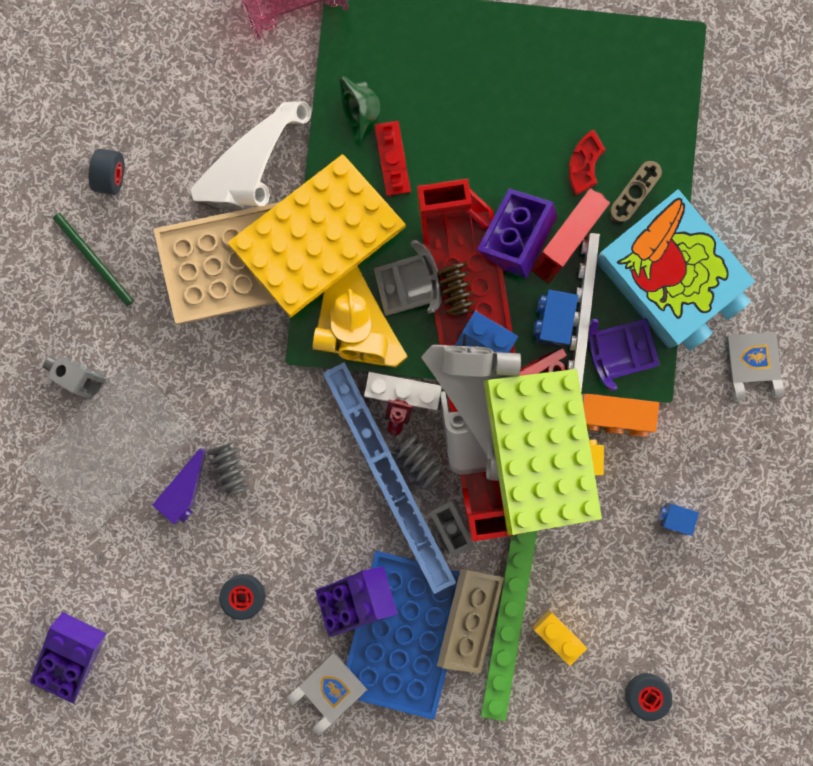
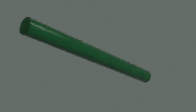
(93, 259)

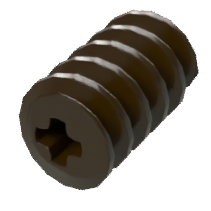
(456, 290)

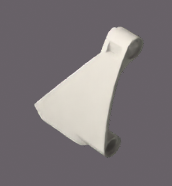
(238, 172)

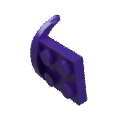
(621, 350)

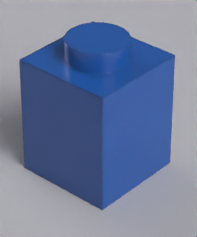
(678, 518)

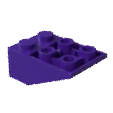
(356, 601)
(67, 657)

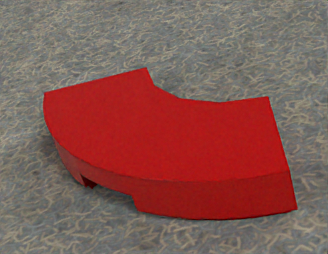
(583, 163)

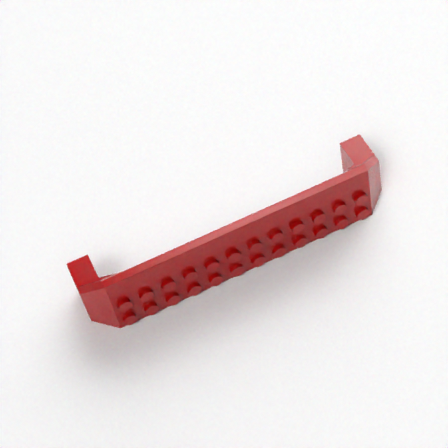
(452, 230)

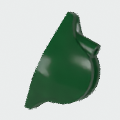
(359, 105)

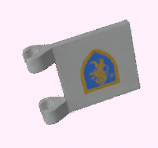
(754, 360)
(331, 690)

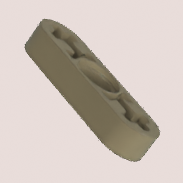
(633, 182)

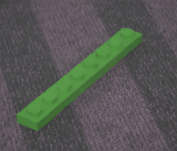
(508, 626)

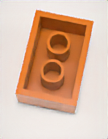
(620, 414)

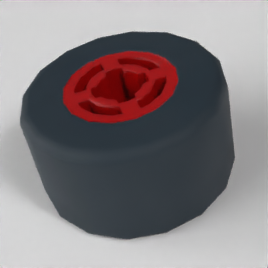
(106, 171)
(238, 589)
(641, 692)

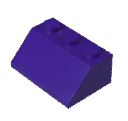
(518, 232)

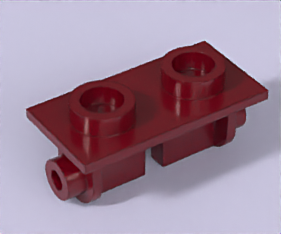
(397, 413)

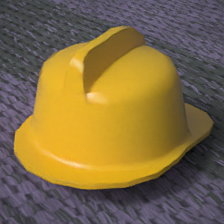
(350, 318)

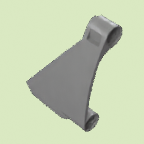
(462, 375)

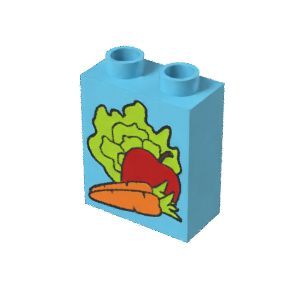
(676, 272)

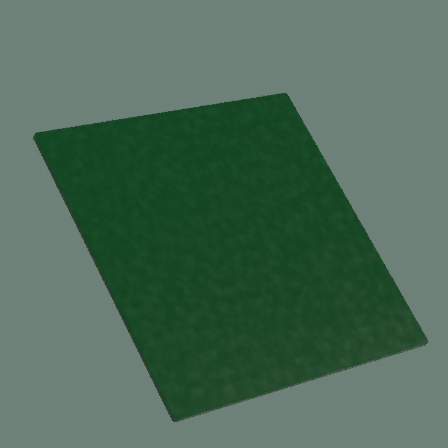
(504, 103)

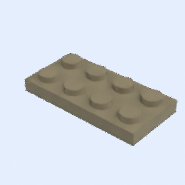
(470, 621)

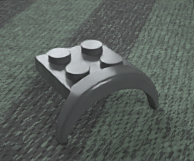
(410, 283)

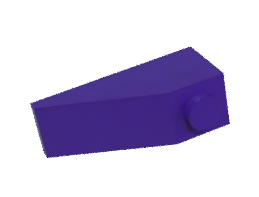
(182, 491)

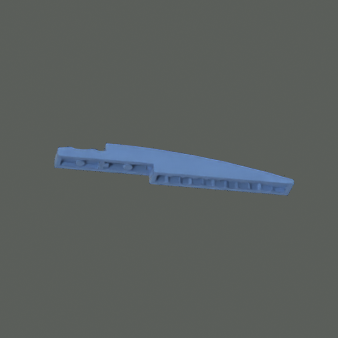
(389, 478)

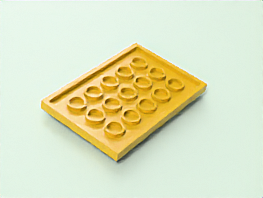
(316, 235)

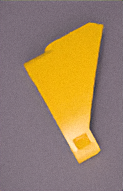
(378, 348)

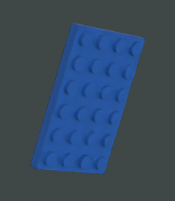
(401, 654)

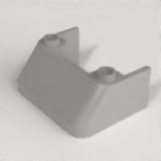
(462, 447)

